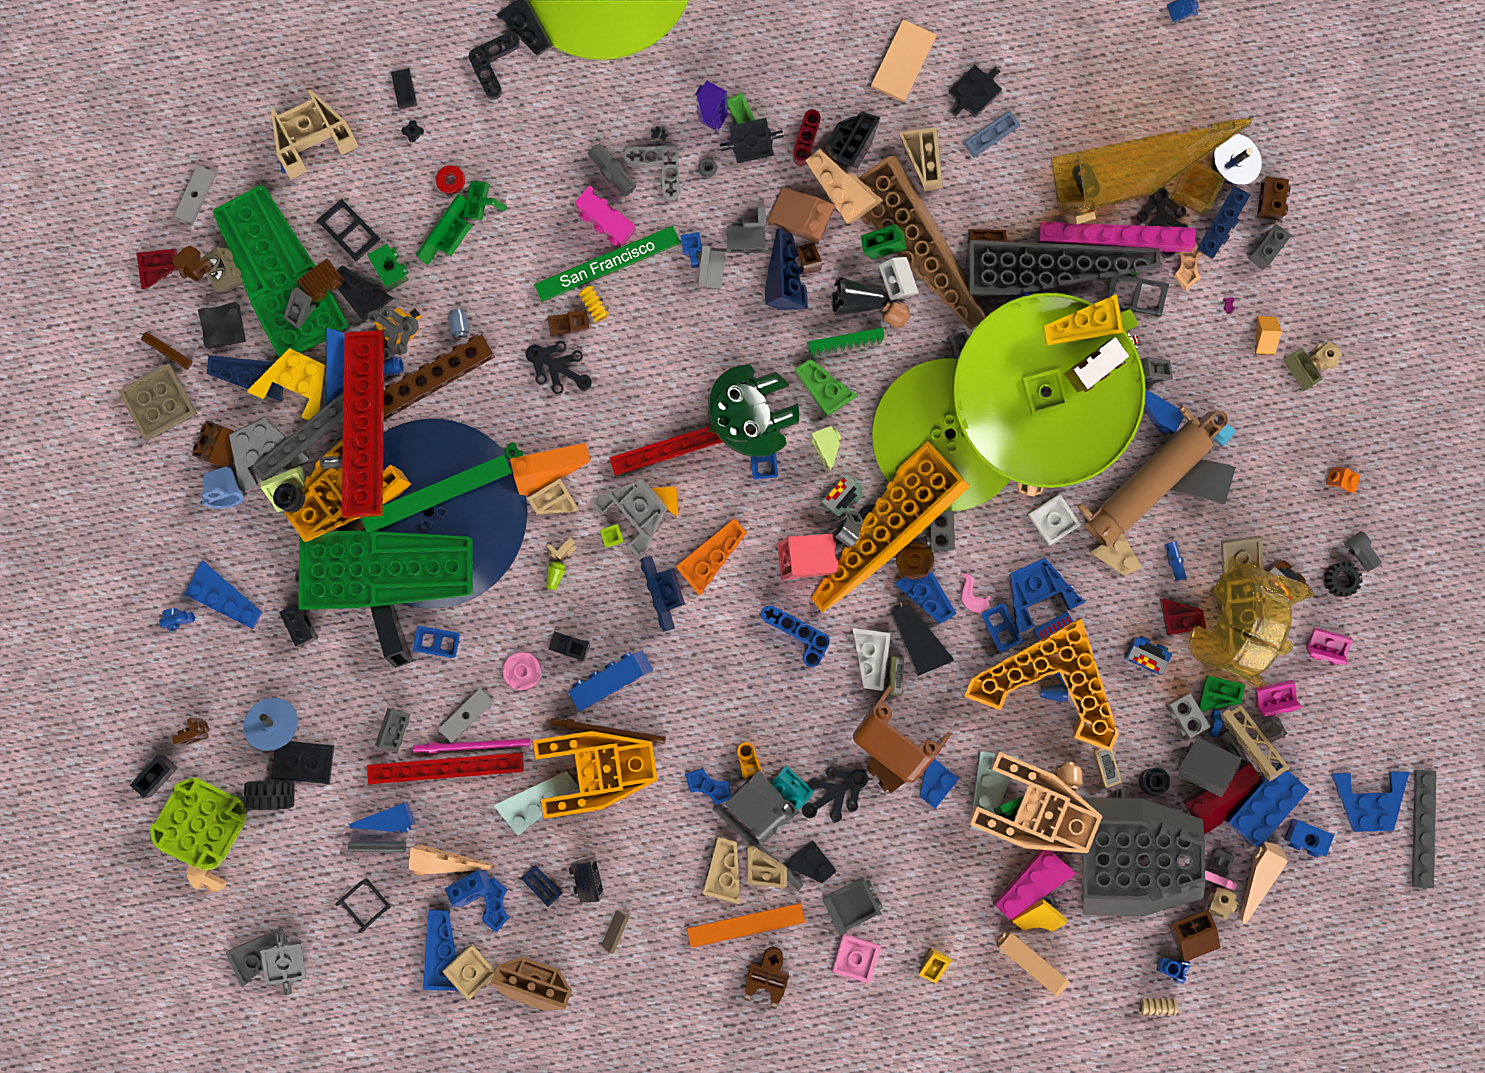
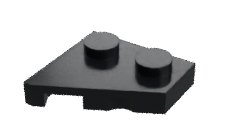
(811, 863)

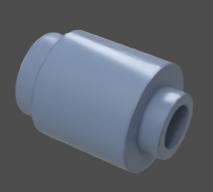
(458, 323)

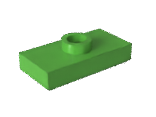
(739, 109)

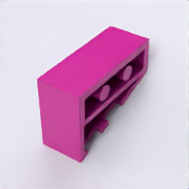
(604, 218)

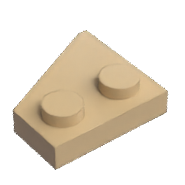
(553, 500)
(1118, 556)
(765, 870)

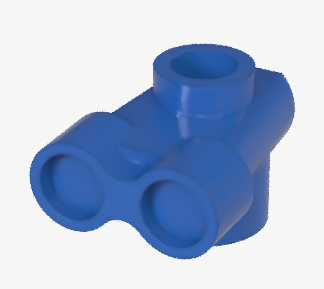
(173, 618)
(1174, 968)

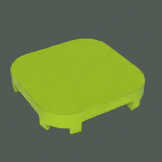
(199, 824)

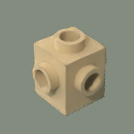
(1325, 356)
(1217, 907)

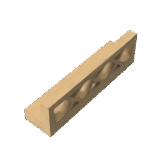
(1250, 745)

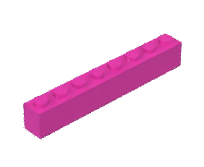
(1166, 238)

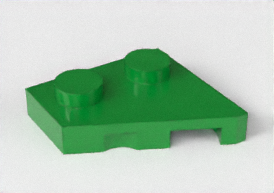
(1220, 693)

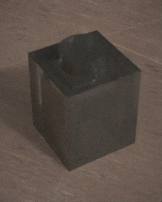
(1272, 728)

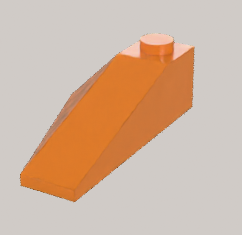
(543, 468)

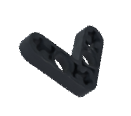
(487, 57)

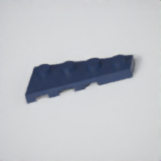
(242, 372)

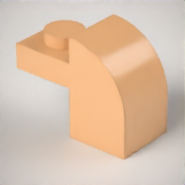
(199, 878)

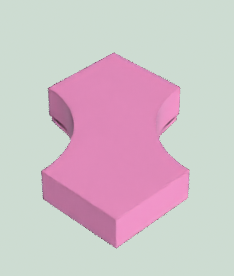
(1220, 880)

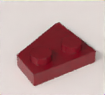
(1180, 617)

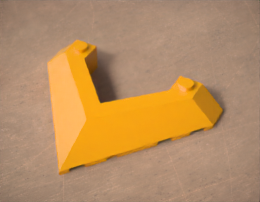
(1062, 652)

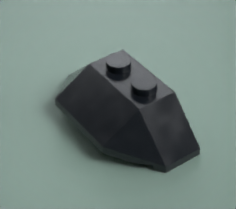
(852, 139)

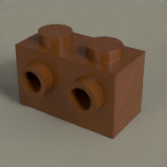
(1273, 198)

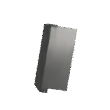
(757, 221)

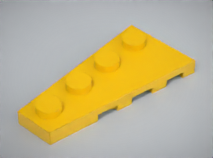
(1090, 322)

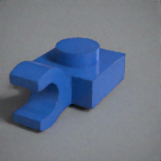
(692, 245)

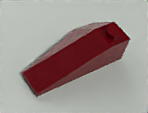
(1216, 809)

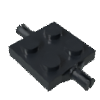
(975, 91)
(751, 140)

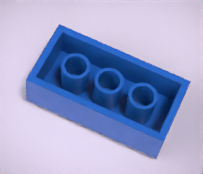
(1266, 807)

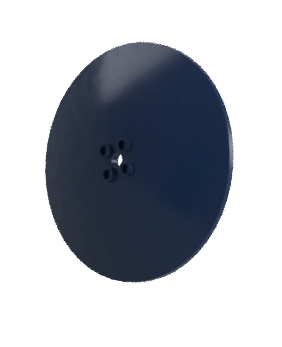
(488, 515)

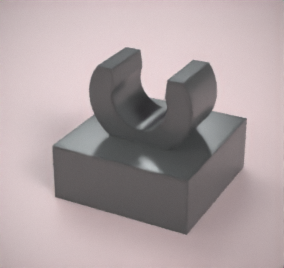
(1221, 861)

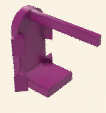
(1229, 308)

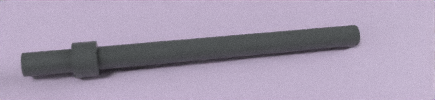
(751, 841)

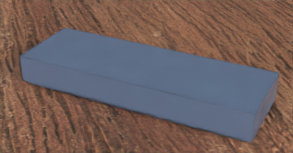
(991, 134)

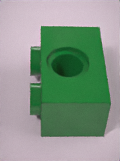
(883, 242)
(380, 259)

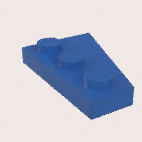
(929, 596)

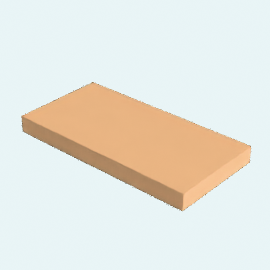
(903, 60)

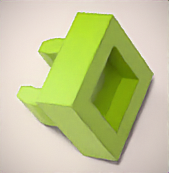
(611, 536)

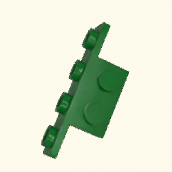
(447, 232)

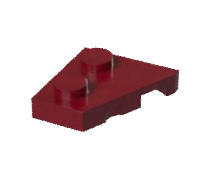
(155, 266)

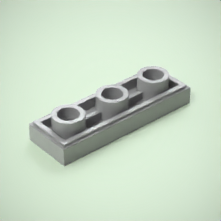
(199, 183)
(457, 724)

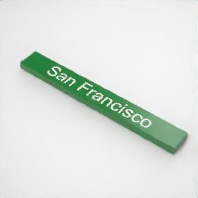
(607, 263)

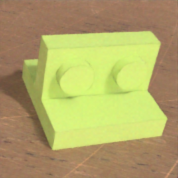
(294, 476)

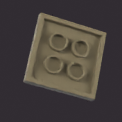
(157, 402)

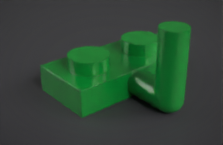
(478, 199)

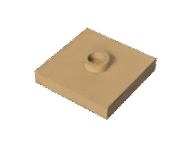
(469, 972)

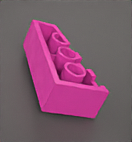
(1033, 882)

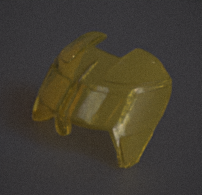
(1258, 606)

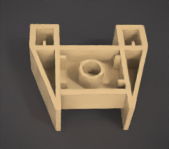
(306, 127)

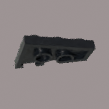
(526, 24)
(361, 294)

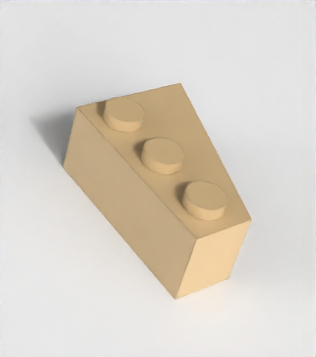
(924, 155)

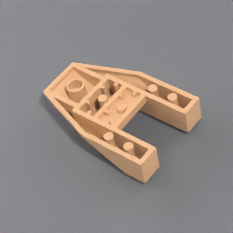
(1048, 814)

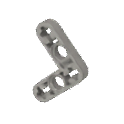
(660, 159)

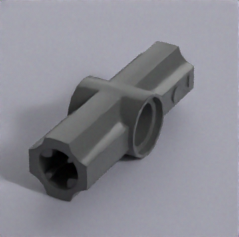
(611, 169)

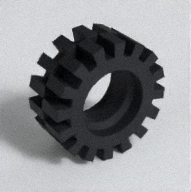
(1354, 579)

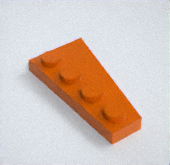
(710, 556)

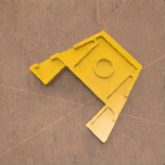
(296, 374)

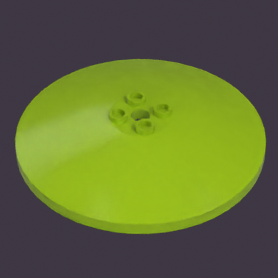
(920, 410)

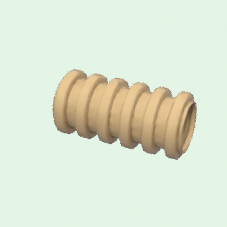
(1158, 1006)

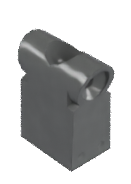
(761, 806)

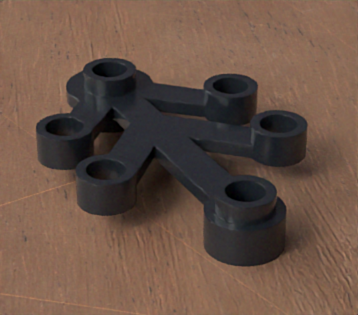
(1162, 217)
(556, 365)
(837, 791)

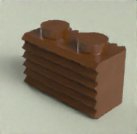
(320, 280)

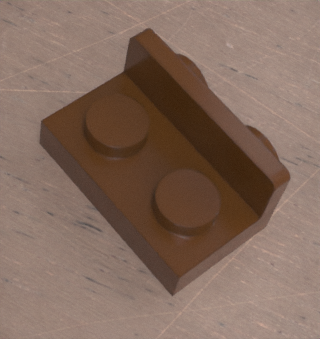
(197, 732)

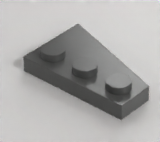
(247, 957)

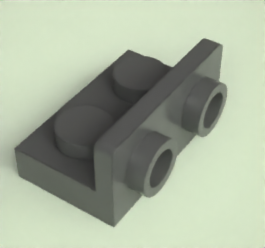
(392, 729)

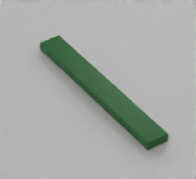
(438, 493)

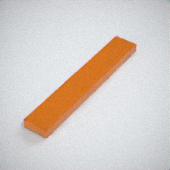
(745, 925)

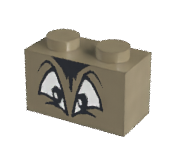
(223, 273)

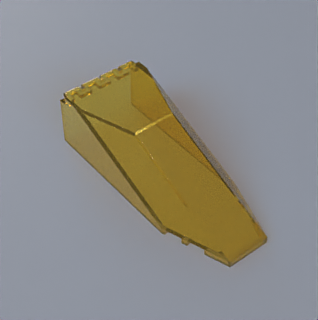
(1135, 166)

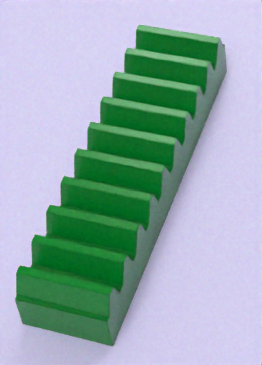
(845, 340)

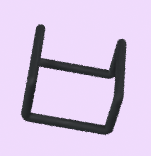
(341, 901)

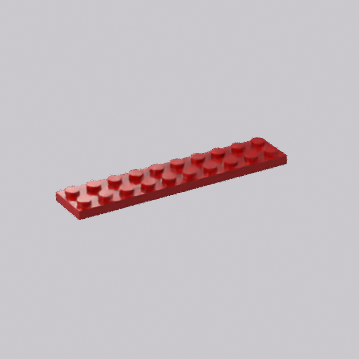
(363, 424)

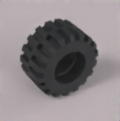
(269, 794)

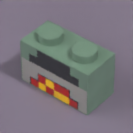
(842, 496)

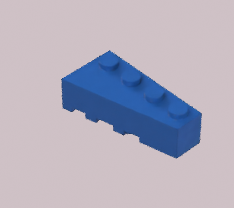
(610, 680)

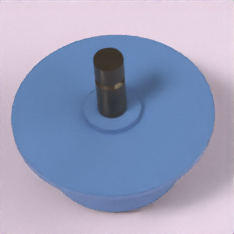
(270, 724)

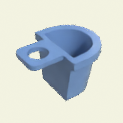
(221, 489)

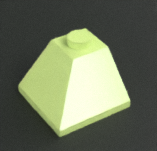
(826, 444)

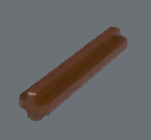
(166, 350)

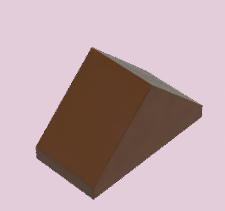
(809, 258)

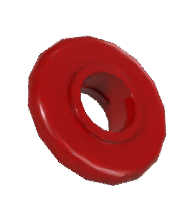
(446, 171)

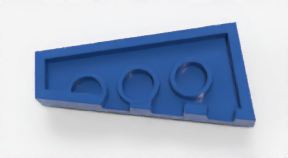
(334, 364)

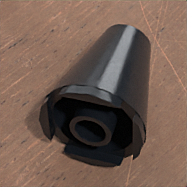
(855, 297)

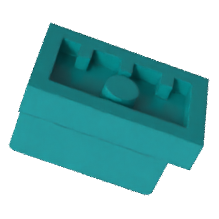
(792, 787)

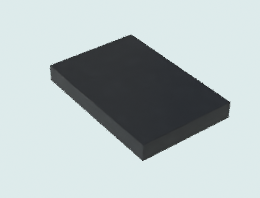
(303, 762)

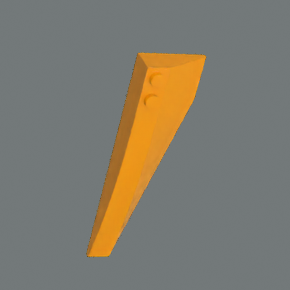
(911, 502)

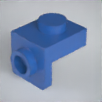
(1182, 8)

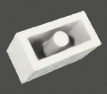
(898, 278)

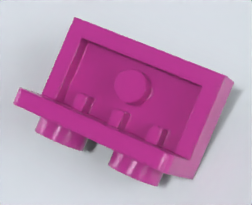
(1328, 646)
(1277, 698)

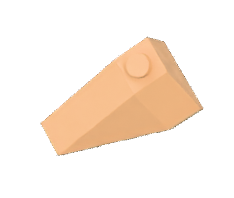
(432, 860)

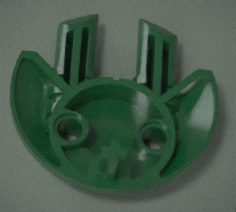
(748, 411)

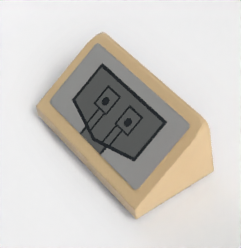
(1106, 767)

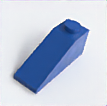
(1162, 413)
(389, 820)

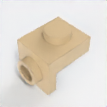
(567, 548)

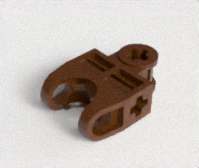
(768, 976)

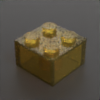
(1198, 188)

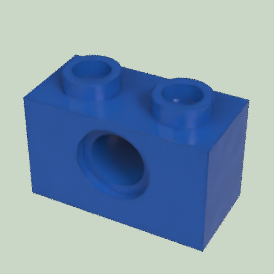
(1319, 842)
(469, 888)

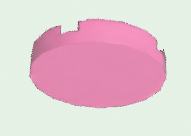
(527, 673)

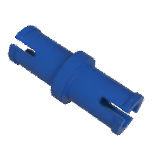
(1175, 561)

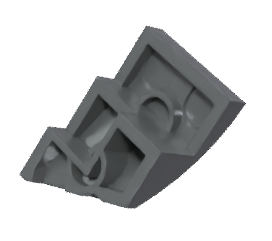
(1207, 481)

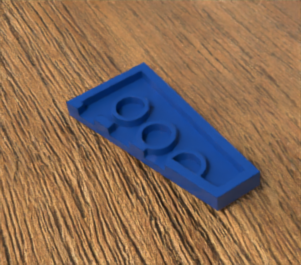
(215, 592)
(439, 951)

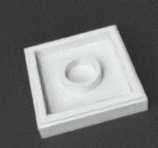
(1054, 519)

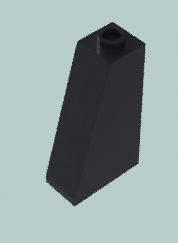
(391, 635)
(919, 641)

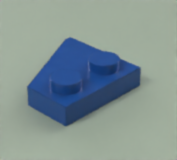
(936, 783)

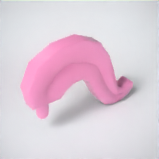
(969, 601)

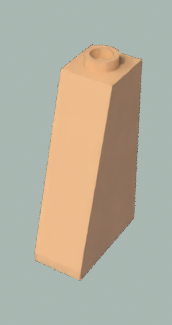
(1032, 963)

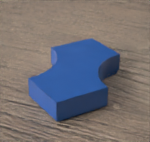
(700, 782)
(495, 913)

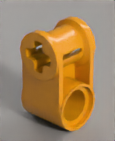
(748, 761)

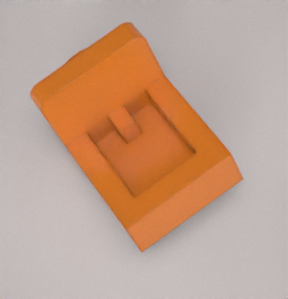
(1343, 479)

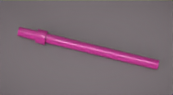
(434, 747)

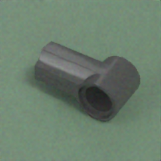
(1360, 547)

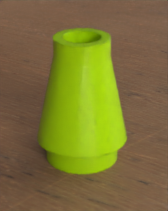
(554, 574)

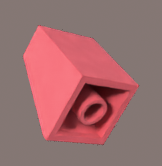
(807, 556)

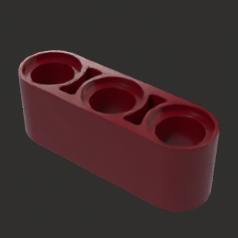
(806, 129)

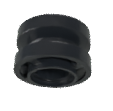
(282, 500)
(1162, 778)

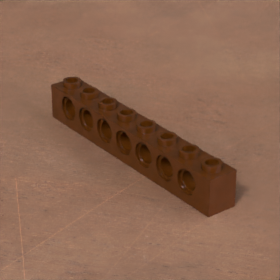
(433, 383)

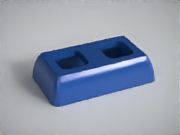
(772, 459)
(1007, 624)
(436, 648)

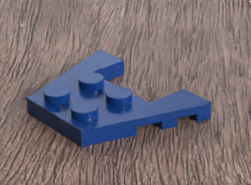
(1035, 584)
(1372, 810)

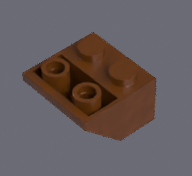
(214, 445)
(1195, 935)

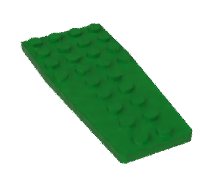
(269, 266)
(382, 569)

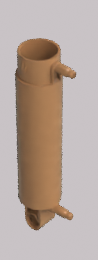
(1154, 477)

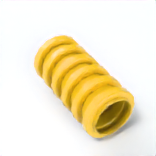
(593, 303)

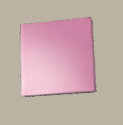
(856, 958)

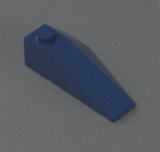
(783, 282)

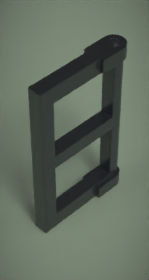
(339, 238)
(1158, 312)

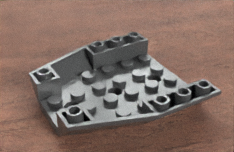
(1135, 829)

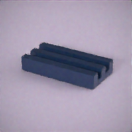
(547, 880)

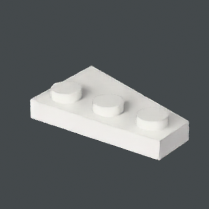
(873, 656)

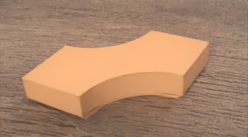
(1187, 272)

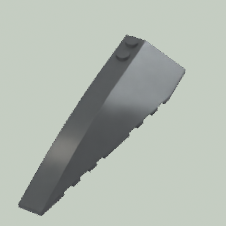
(1022, 267)

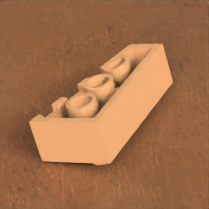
(843, 187)

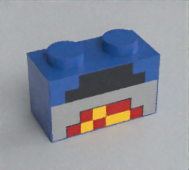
(1148, 655)

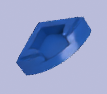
(1217, 723)

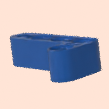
(793, 631)

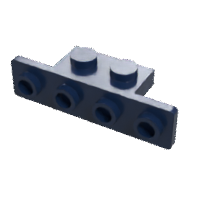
(1223, 222)
(664, 592)

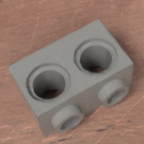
(1191, 712)

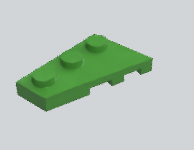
(824, 389)

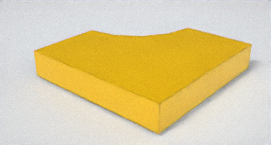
(1040, 916)

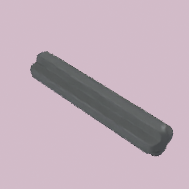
(377, 846)

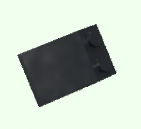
(587, 880)

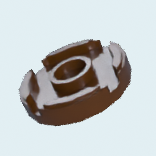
(915, 561)

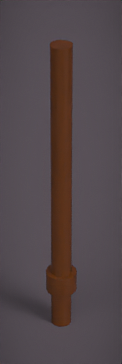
(570, 724)

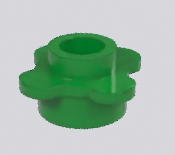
(513, 448)

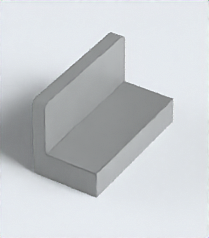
(711, 268)

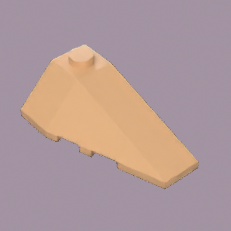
(1265, 869)

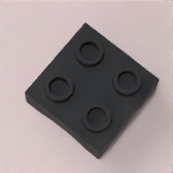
(222, 325)

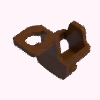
(190, 264)

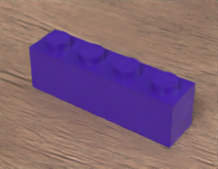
(711, 105)

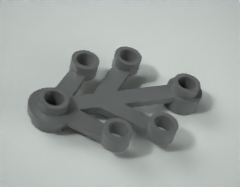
(407, 326)

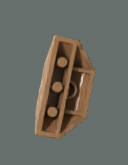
(532, 984)

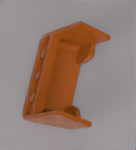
(891, 746)

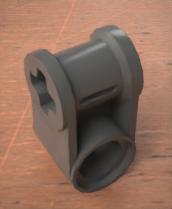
(849, 529)

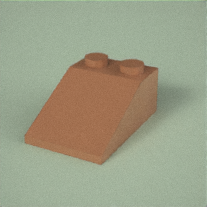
(801, 214)

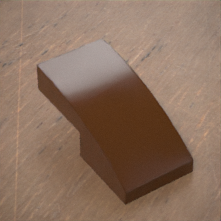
(568, 323)

